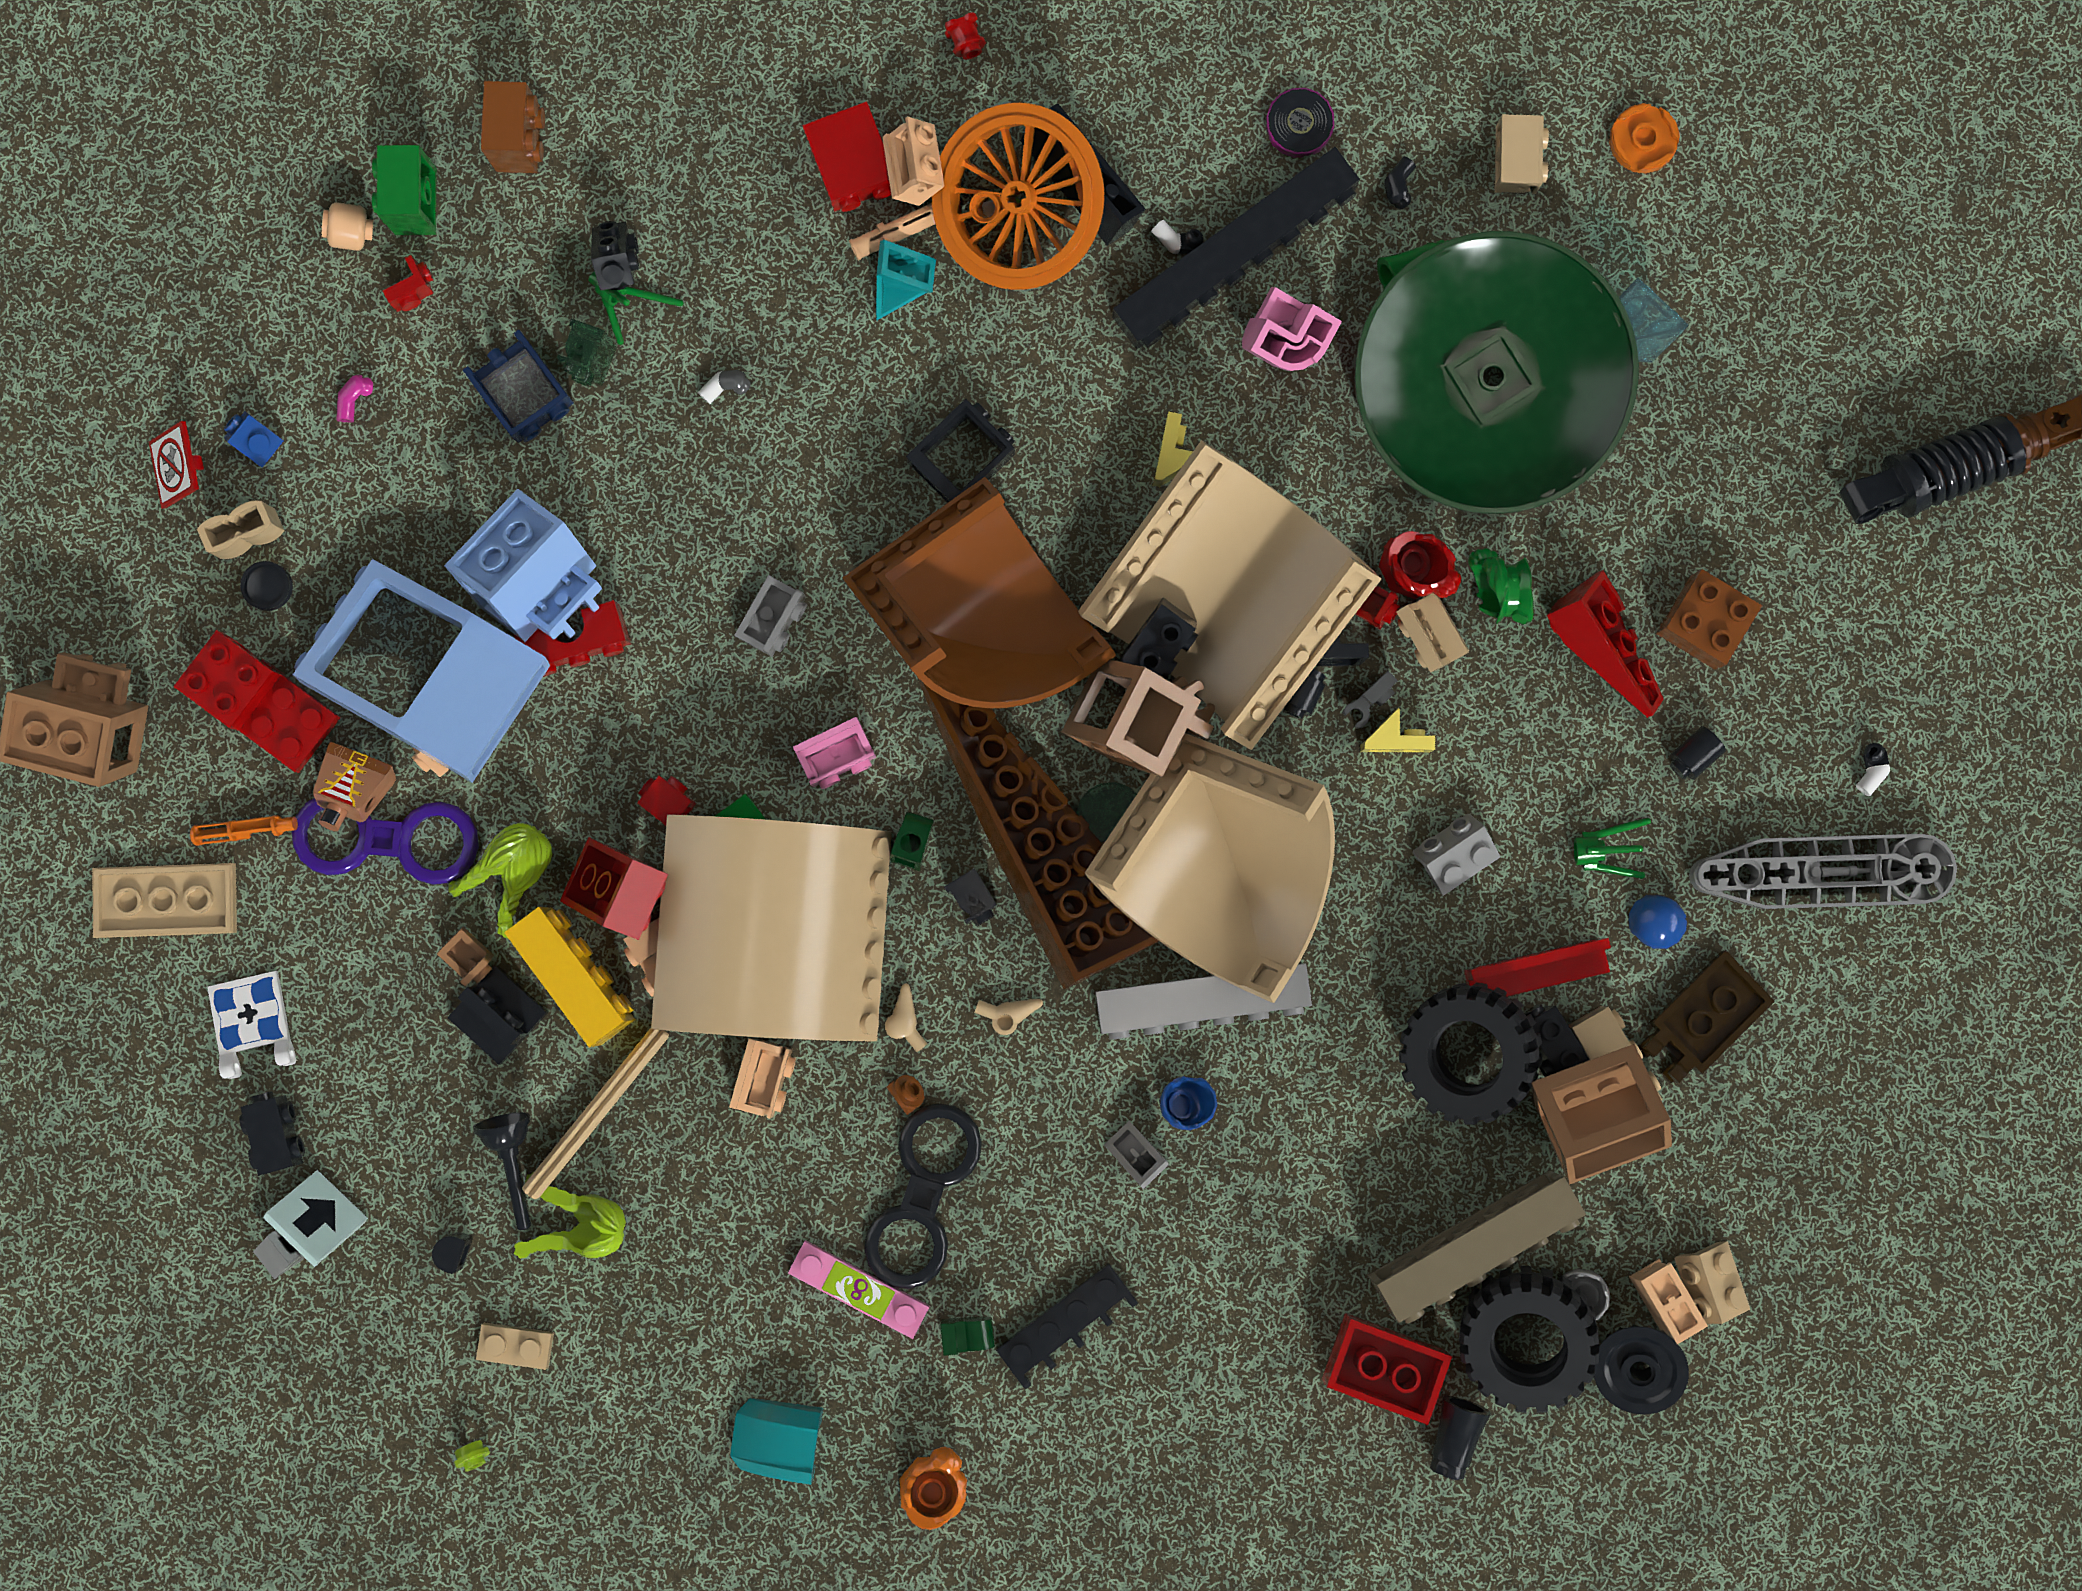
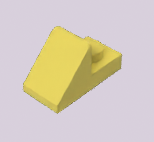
(1171, 458)
(1388, 738)

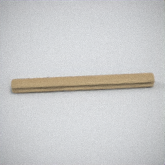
(594, 1113)

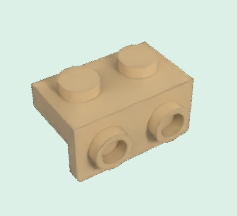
(1431, 632)
(1713, 1283)

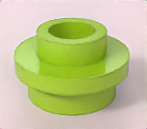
(471, 1455)

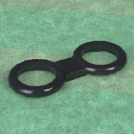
(922, 1196)

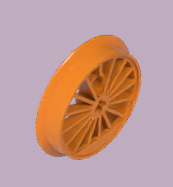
(1086, 175)

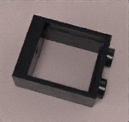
(979, 418)

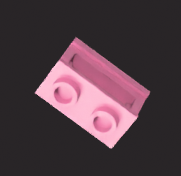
(835, 753)

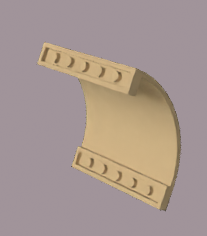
(1253, 575)
(771, 929)

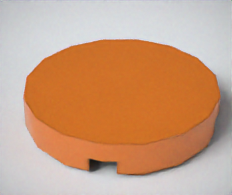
(1636, 146)

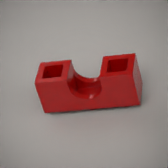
(602, 633)

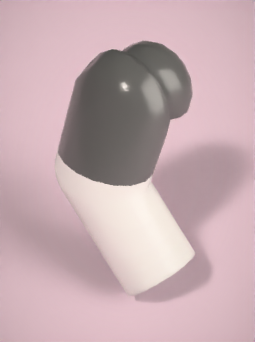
(724, 381)

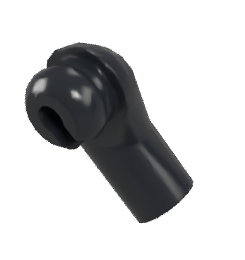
(1396, 185)

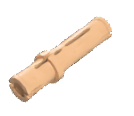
(893, 231)

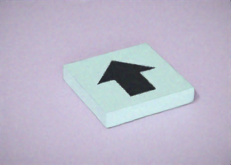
(315, 1218)

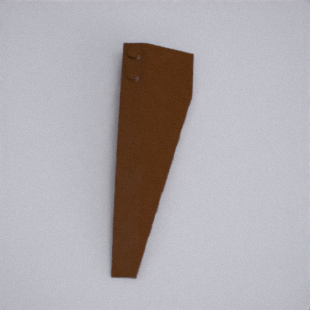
(1037, 844)

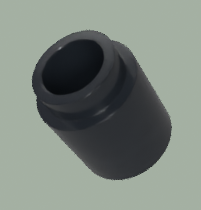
(1306, 696)

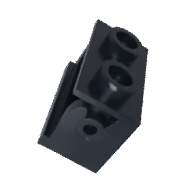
(972, 897)

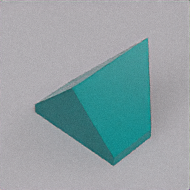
(901, 277)

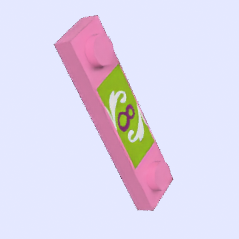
(858, 1289)

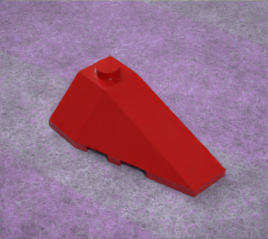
(1595, 632)

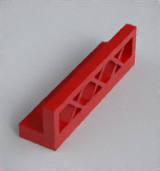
(1543, 968)

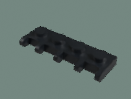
(1064, 1322)

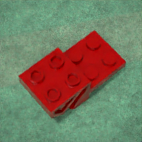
(257, 701)

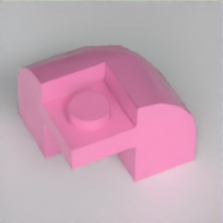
(1289, 332)

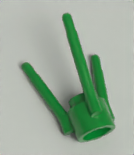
(1590, 850)

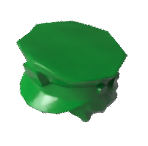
(1502, 586)

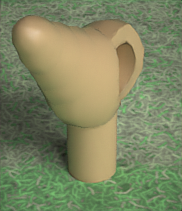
(1007, 1014)
(904, 1020)

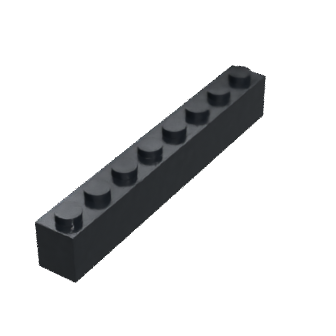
(1236, 248)

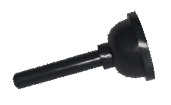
(504, 1135)

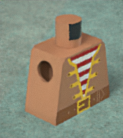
(350, 785)

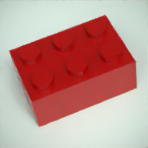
(614, 888)
(1386, 1368)

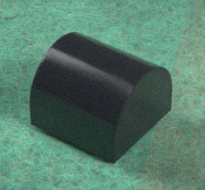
(451, 1252)

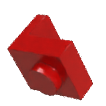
(410, 291)
(1379, 607)

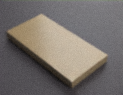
(164, 900)

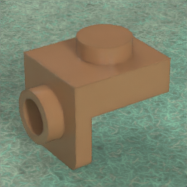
(466, 956)

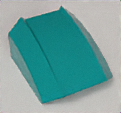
(776, 1439)

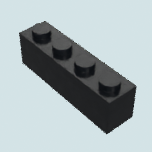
(1120, 204)

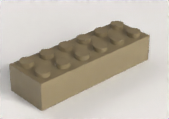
(1477, 1246)

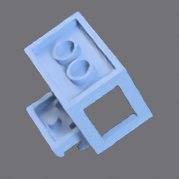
(526, 569)

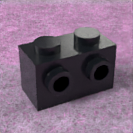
(1161, 639)

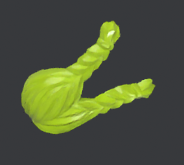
(520, 857)
(594, 1237)

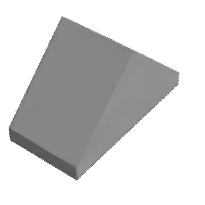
(1136, 1154)

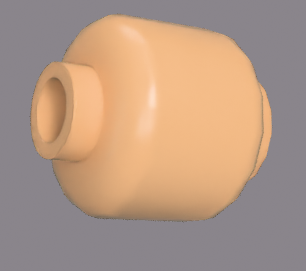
(346, 226)

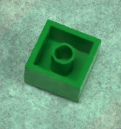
(405, 189)

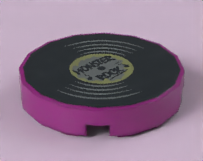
(1300, 122)

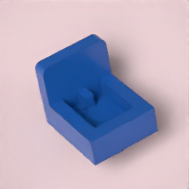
(251, 438)

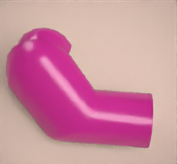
(349, 393)

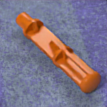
(242, 829)

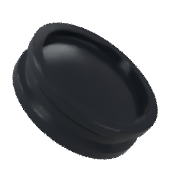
(266, 586)

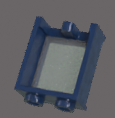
(520, 389)

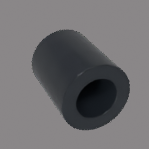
(1696, 754)

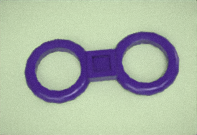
(390, 840)

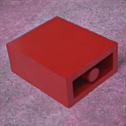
(849, 157)

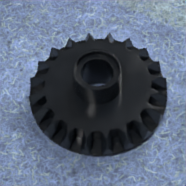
(1647, 1389)

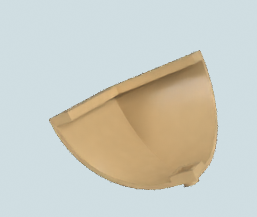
(1224, 864)

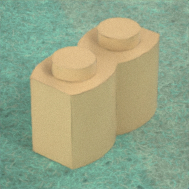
(245, 526)

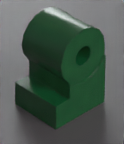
(912, 841)
(966, 1334)

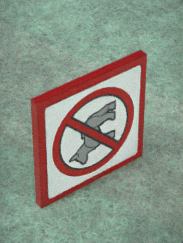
(174, 464)

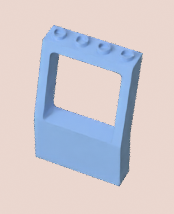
(466, 698)

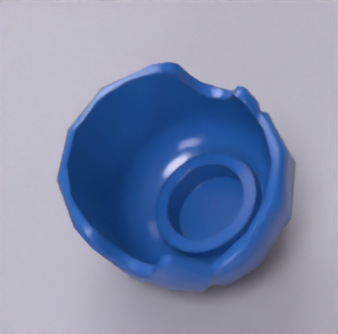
(1657, 921)
(1188, 1103)

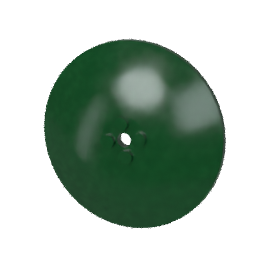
(1561, 358)

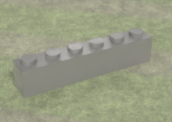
(1192, 1001)

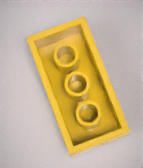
(570, 975)

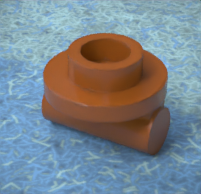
(907, 1093)

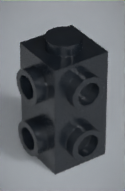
(614, 255)
(1559, 1044)
(271, 1133)

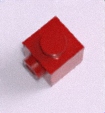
(665, 798)

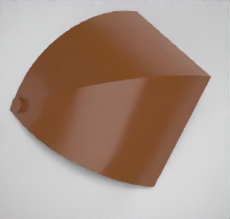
(977, 607)

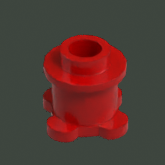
(965, 36)

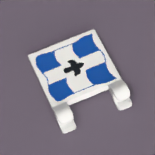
(250, 1016)

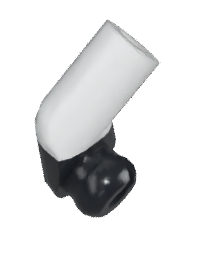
(1177, 242)
(1876, 768)

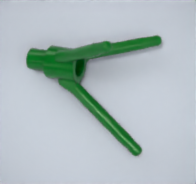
(612, 297)

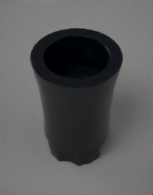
(1457, 1436)

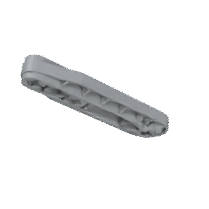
(1806, 873)

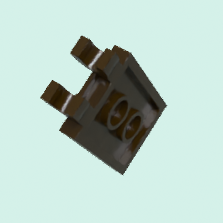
(1706, 1017)

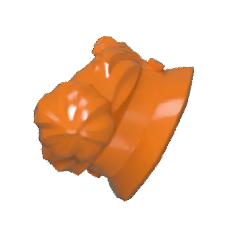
(933, 1489)

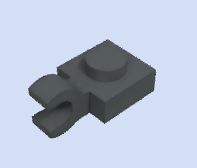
(1378, 693)

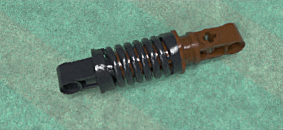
(1962, 462)

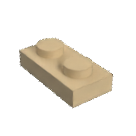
(514, 1346)

